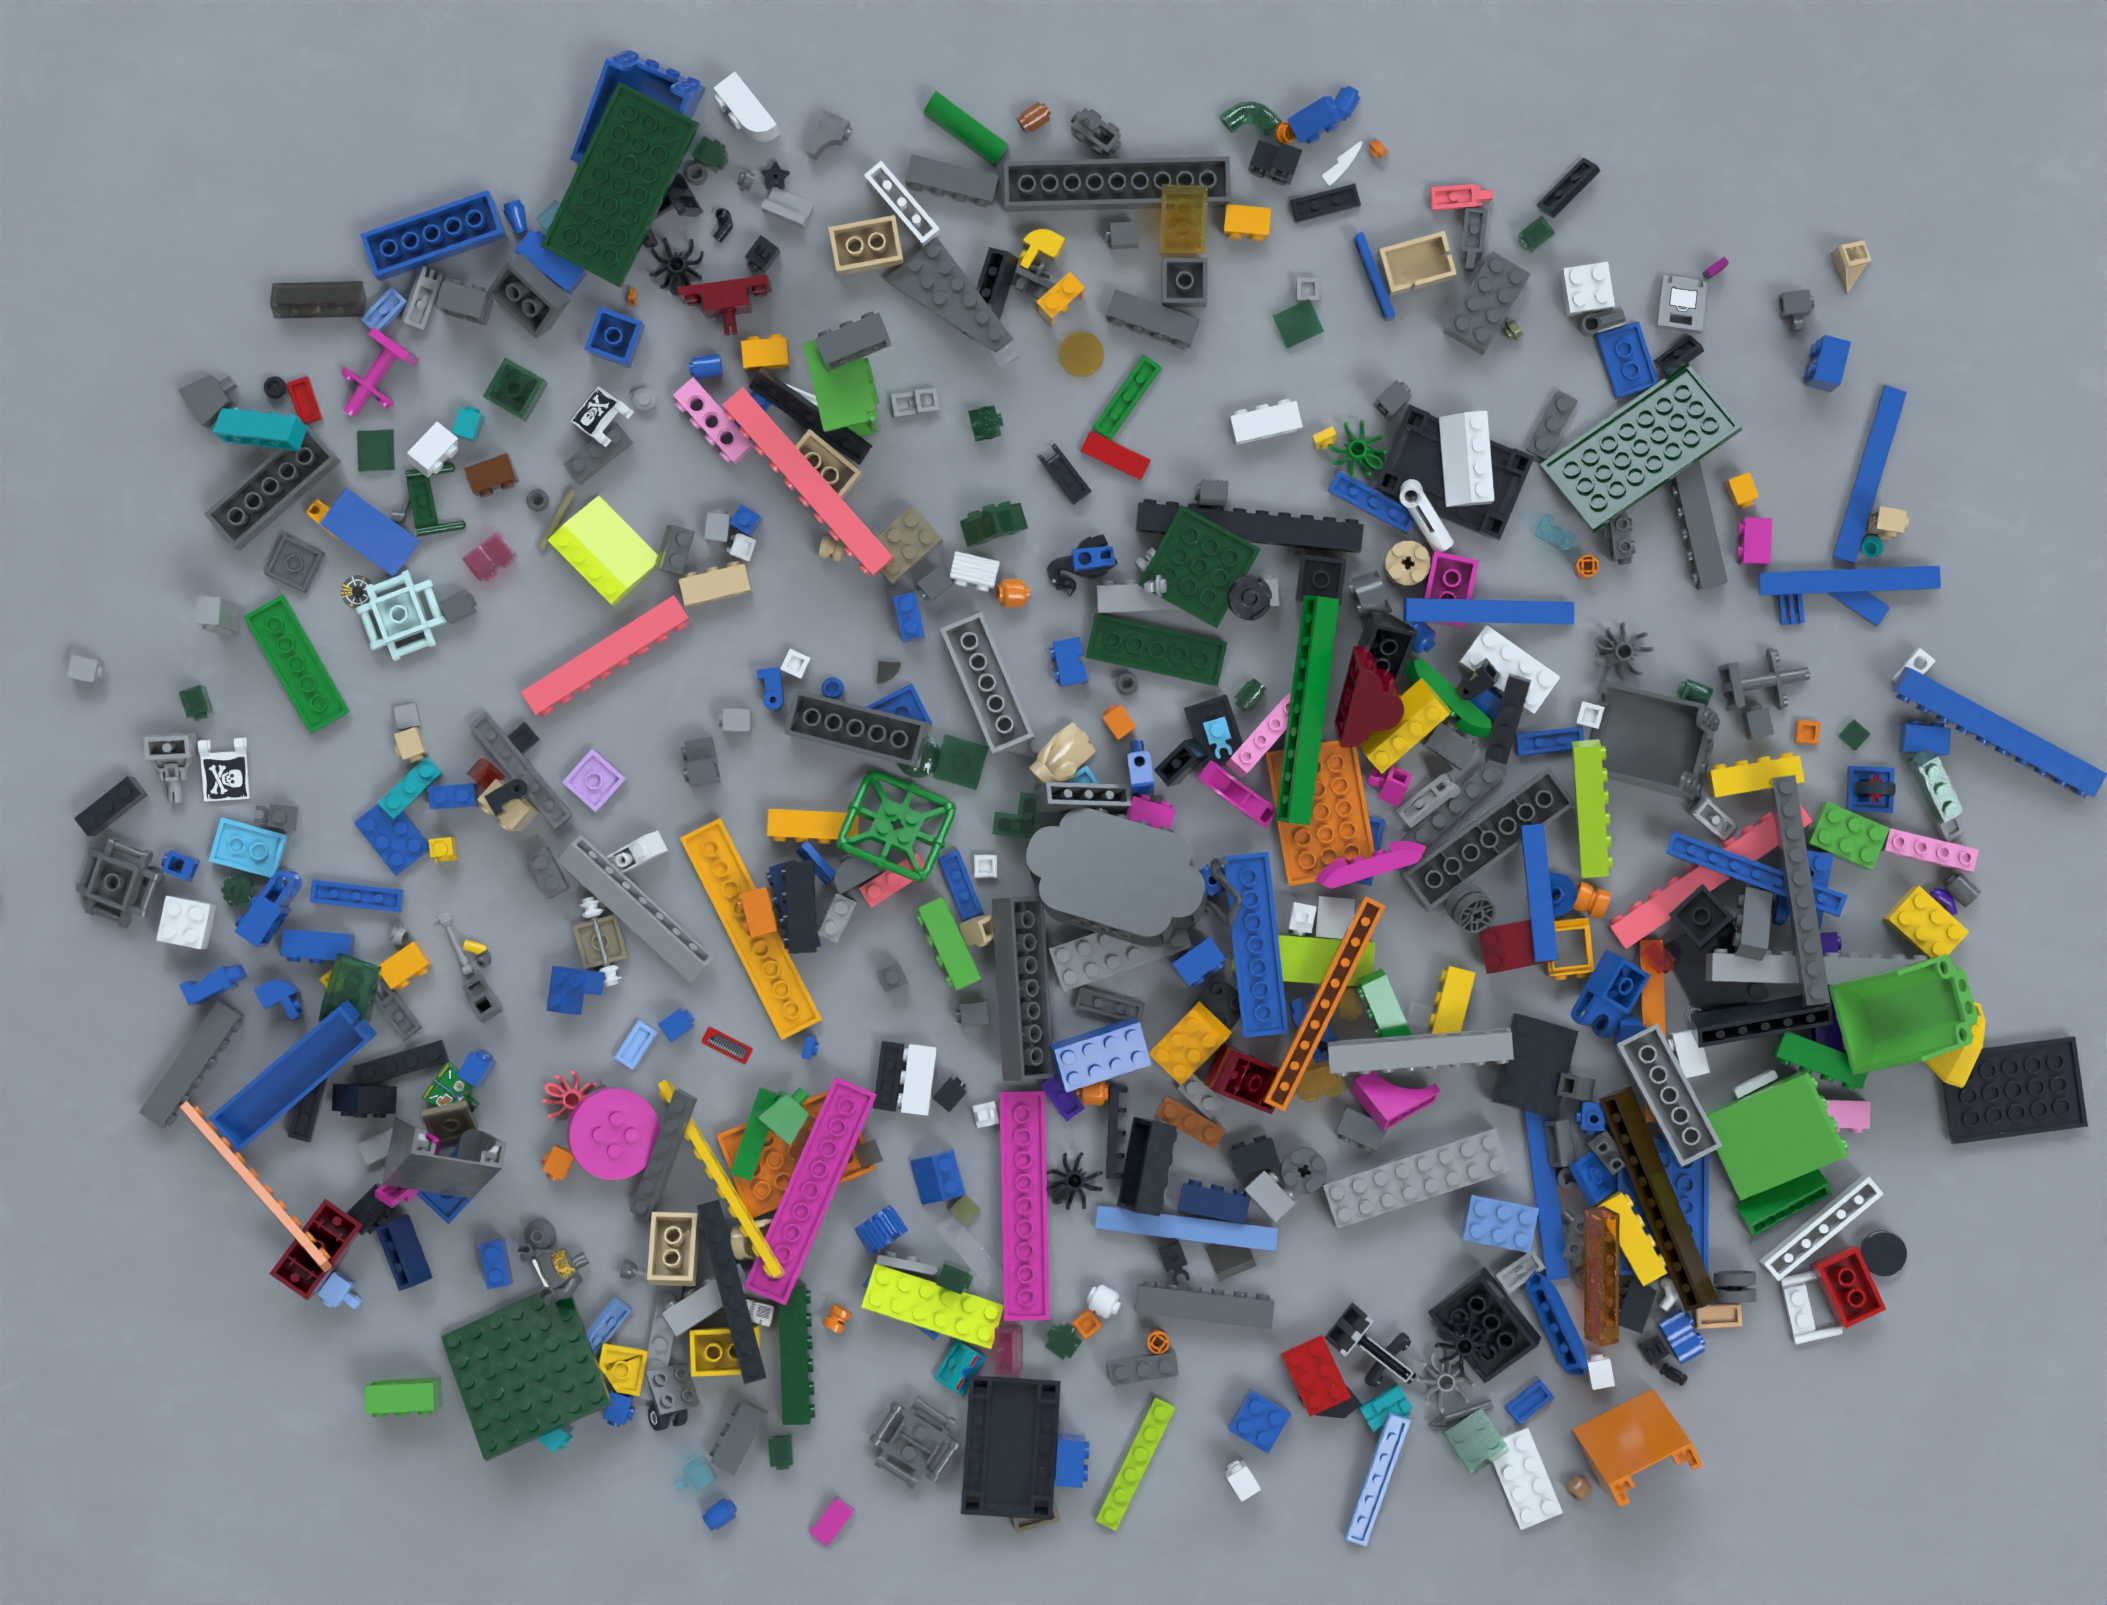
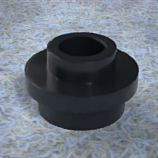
(270, 382)

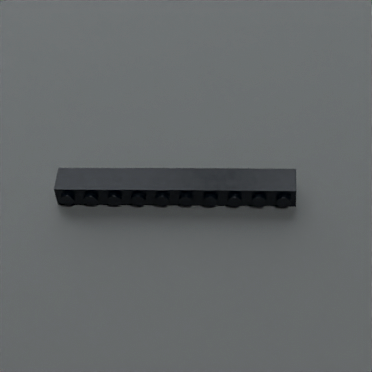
(1260, 526)

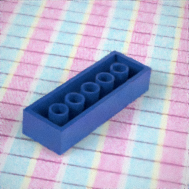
(433, 235)

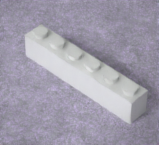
(1821, 1227)

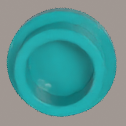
(1872, 546)

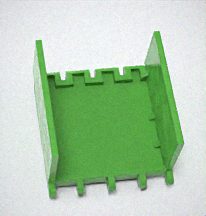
(844, 394)

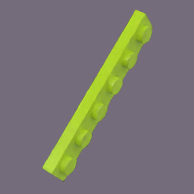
(1135, 1463)

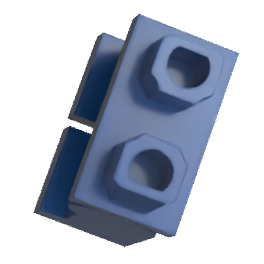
(213, 984)

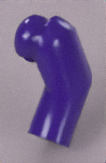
(1945, 898)

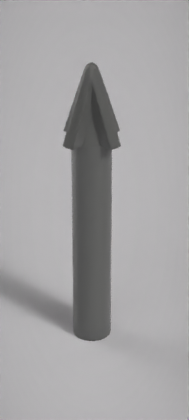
(1443, 1420)

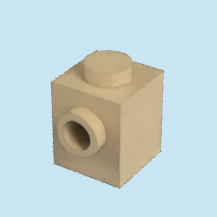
(410, 745)
(978, 930)

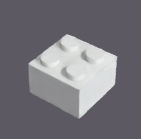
(1587, 289)
(186, 922)

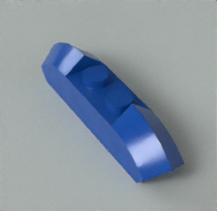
(1557, 1324)

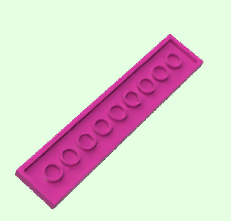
(812, 1187)
(1024, 1206)

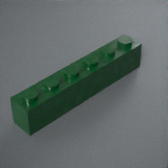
(794, 1358)

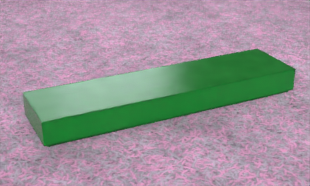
(1127, 397)
(752, 1140)

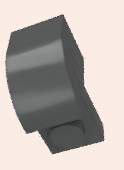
(482, 999)

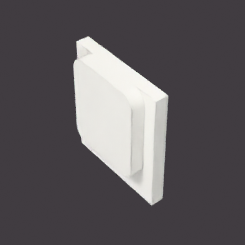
(1334, 916)

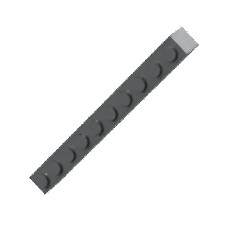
(1799, 891)

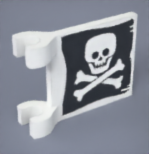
(598, 413)
(224, 772)

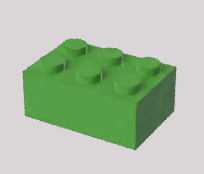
(1847, 835)
(403, 1396)

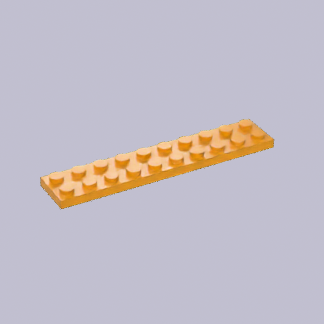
(762, 956)

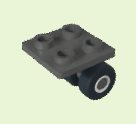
(672, 1395)

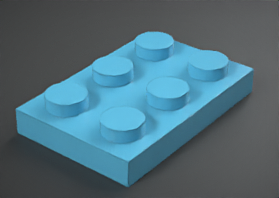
(248, 847)

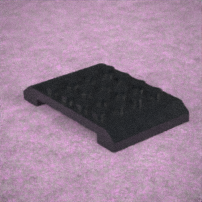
(1418, 457)
(1010, 1447)

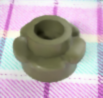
(1513, 330)

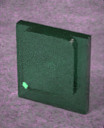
(1298, 323)
(376, 450)

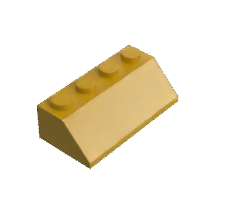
(1421, 714)

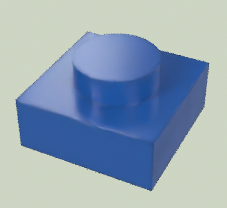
(810, 1047)

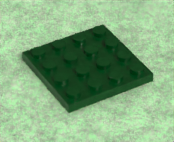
(1199, 565)

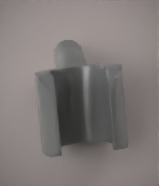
(400, 516)

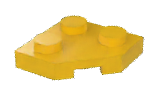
(623, 1367)

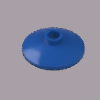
(1566, 888)

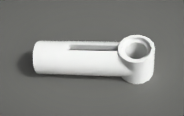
(1436, 534)

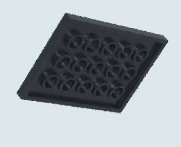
(2018, 1092)

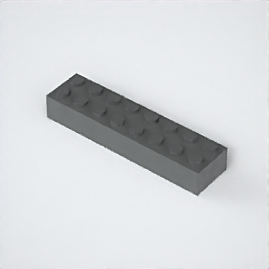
(1486, 839)
(1022, 988)

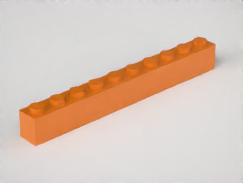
(1324, 1003)

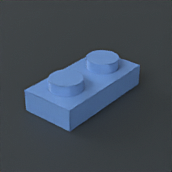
(384, 310)

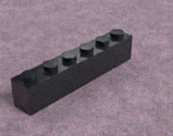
(1758, 1020)

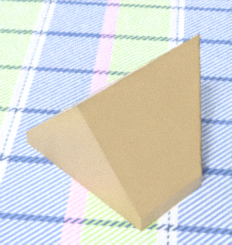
(1850, 262)

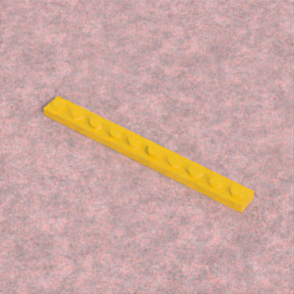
(727, 1190)

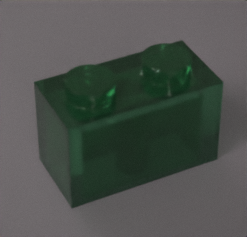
(954, 1277)

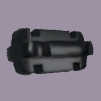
(1673, 1374)

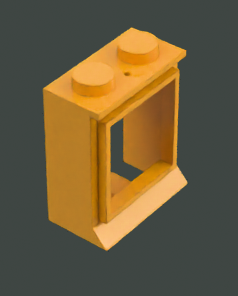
(1059, 297)
(1580, 970)

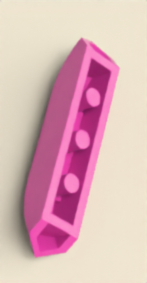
(1400, 855)

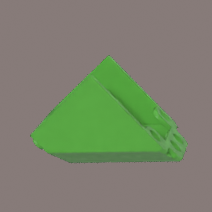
(1904, 1014)

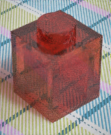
(484, 773)
(1659, 957)

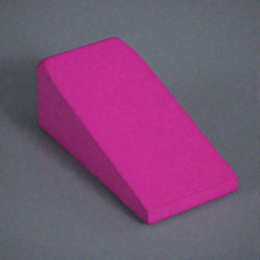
(831, 1521)

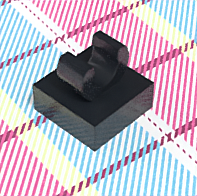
(1653, 1349)

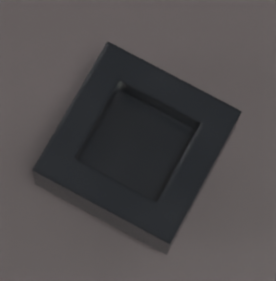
(524, 738)

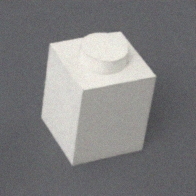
(1599, 1372)

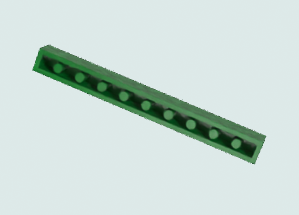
(1307, 710)

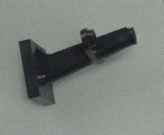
(678, 197)
(1351, 1331)

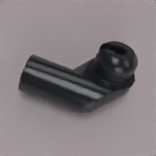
(725, 224)

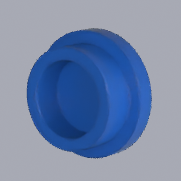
(832, 688)

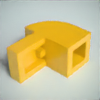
(1040, 242)

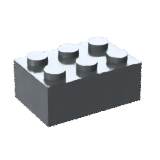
(528, 296)
(852, 340)

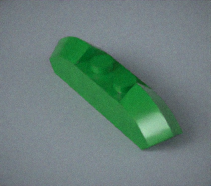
(1470, 717)

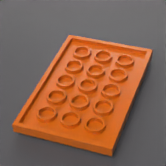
(1338, 816)
(779, 1162)

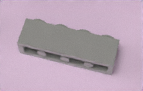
(218, 615)
(697, 1305)

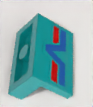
(958, 1366)

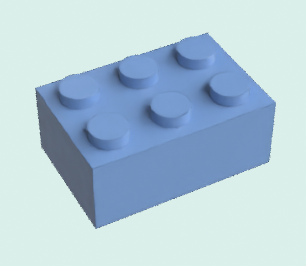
(1499, 1223)

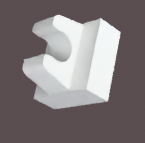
(742, 546)
(986, 1114)

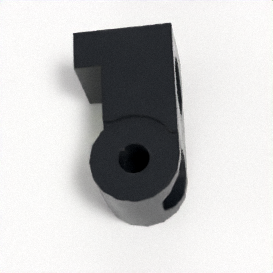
(1474, 684)
(506, 794)

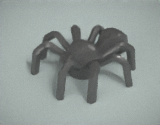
(1621, 651)

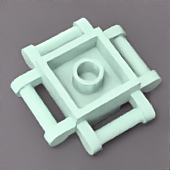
(400, 615)

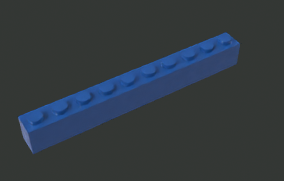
(1998, 731)

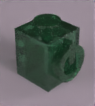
(1063, 1340)

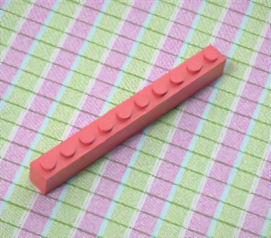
(808, 482)
(1654, 911)

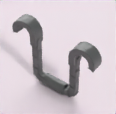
(1234, 909)

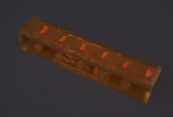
(1601, 1276)

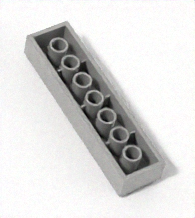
(1415, 1177)

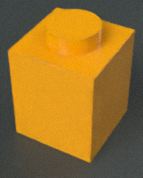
(1742, 490)

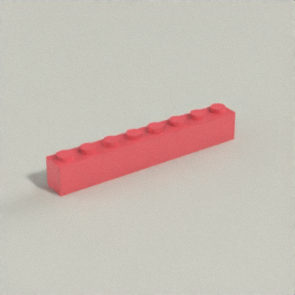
(605, 656)

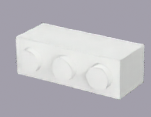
(1265, 422)
(917, 1079)

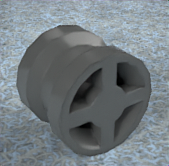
(1564, 1175)

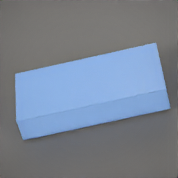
(636, 1045)

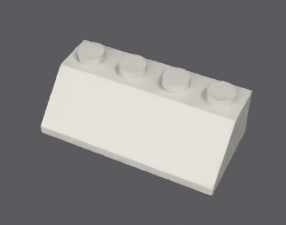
(1466, 459)

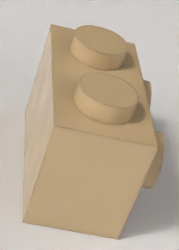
(1887, 522)

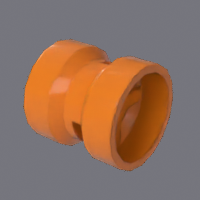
(1583, 569)
(837, 1318)
(1159, 1338)

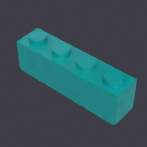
(260, 429)

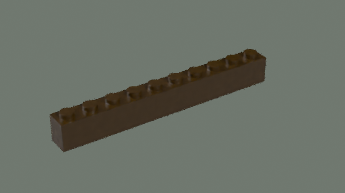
(1658, 1199)

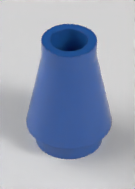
(516, 216)

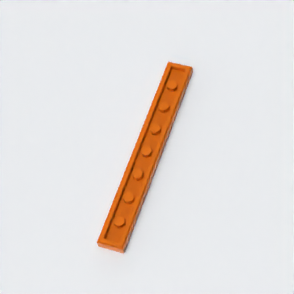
(1652, 1001)

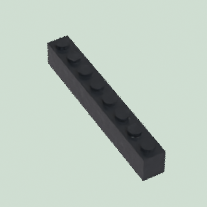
(731, 1292)

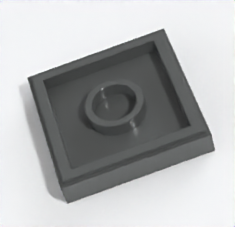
(294, 563)

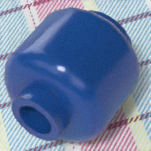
(1424, 638)

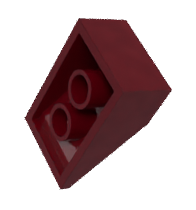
(1508, 947)

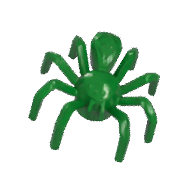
(1358, 450)

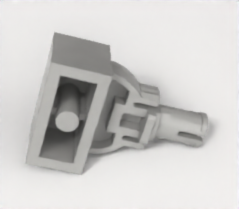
(171, 758)

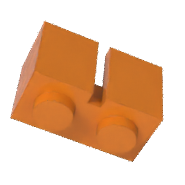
(1118, 722)
(758, 912)

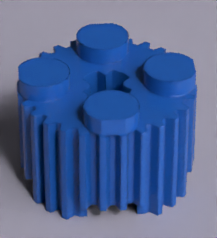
(881, 1229)

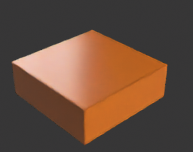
(1807, 732)
(1087, 1324)

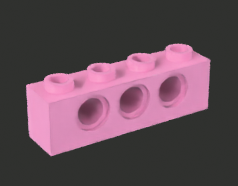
(694, 392)
(1261, 739)
(1930, 850)

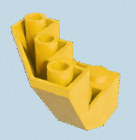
(1957, 1065)

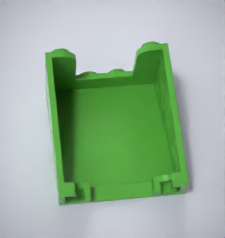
(1776, 1134)

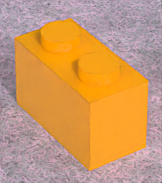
(1247, 222)
(765, 353)
(405, 965)

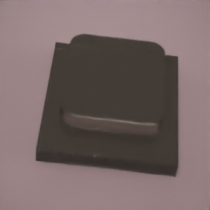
(1229, 1260)

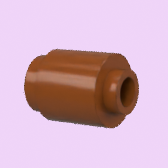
(1034, 117)

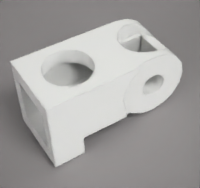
(1919, 661)

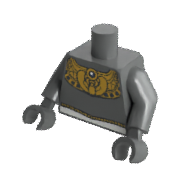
(556, 1270)

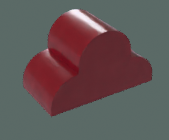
(1367, 700)
(1241, 1077)
(332, 1231)

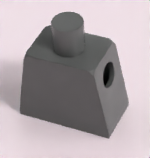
(208, 397)

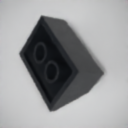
(1388, 641)

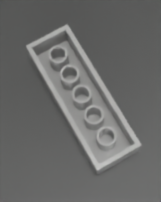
(987, 683)
(1102, 956)
(1668, 1095)

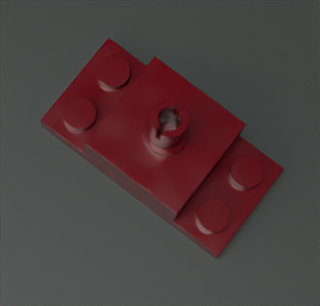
(726, 298)

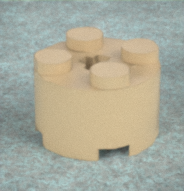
(1396, 571)

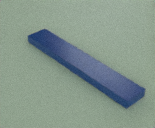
(1539, 892)

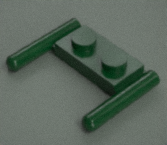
(423, 503)

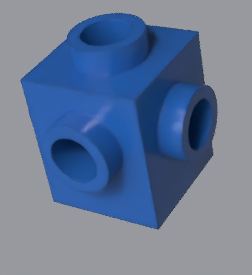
(1216, 889)
(1582, 1117)

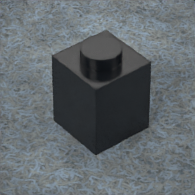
(950, 1093)

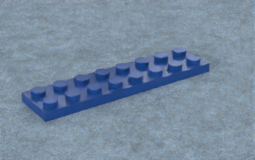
(1256, 946)

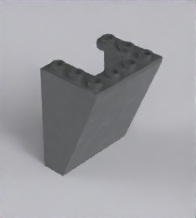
(1655, 740)
(416, 1167)

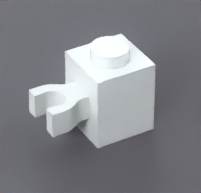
(1301, 919)

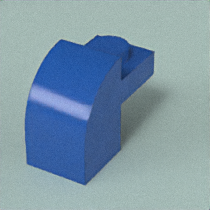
(282, 992)

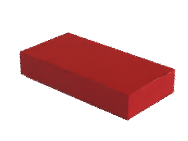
(304, 400)

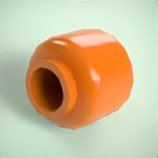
(1012, 593)
(1094, 1094)

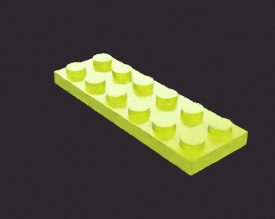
(932, 1306)

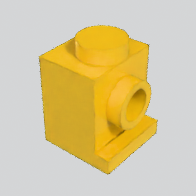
(443, 849)

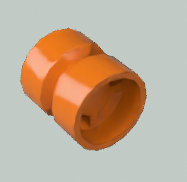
(1592, 900)

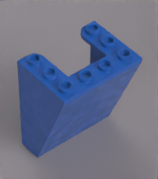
(645, 77)

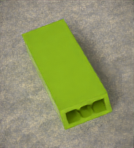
(1308, 959)

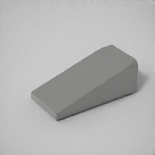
(1712, 818)

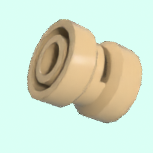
(830, 548)

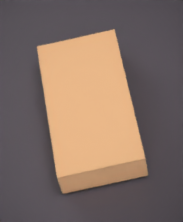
(1718, 1316)

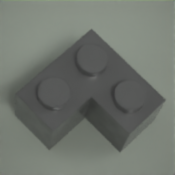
(702, 762)

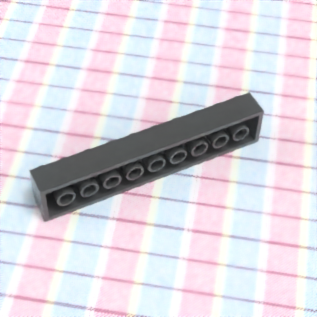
(1110, 182)

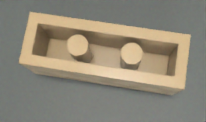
(715, 584)

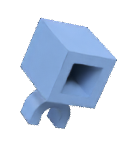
(338, 1290)

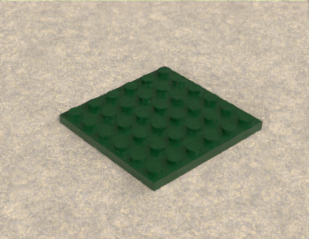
(525, 1372)

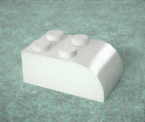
(745, 109)

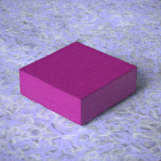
(1715, 268)

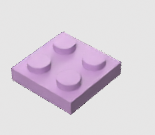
(594, 780)

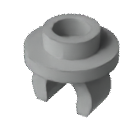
(1158, 586)

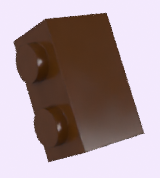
(491, 475)

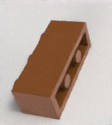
(1190, 1122)

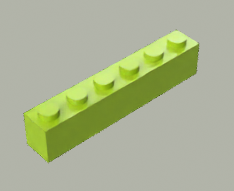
(1590, 808)

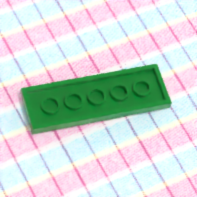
(297, 664)

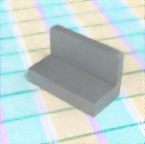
(787, 207)

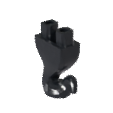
(1065, 564)

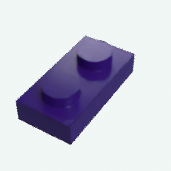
(1066, 1103)

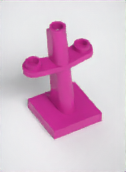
(368, 385)

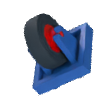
(1870, 789)

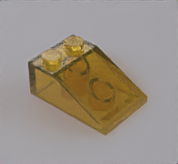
(1182, 219)

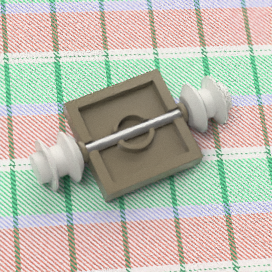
(600, 941)

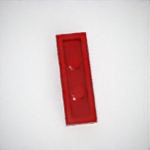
(1115, 455)

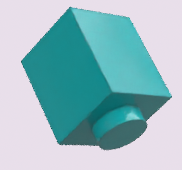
(468, 423)

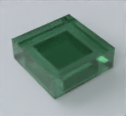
(1854, 735)

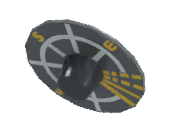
(355, 592)

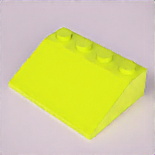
(604, 550)

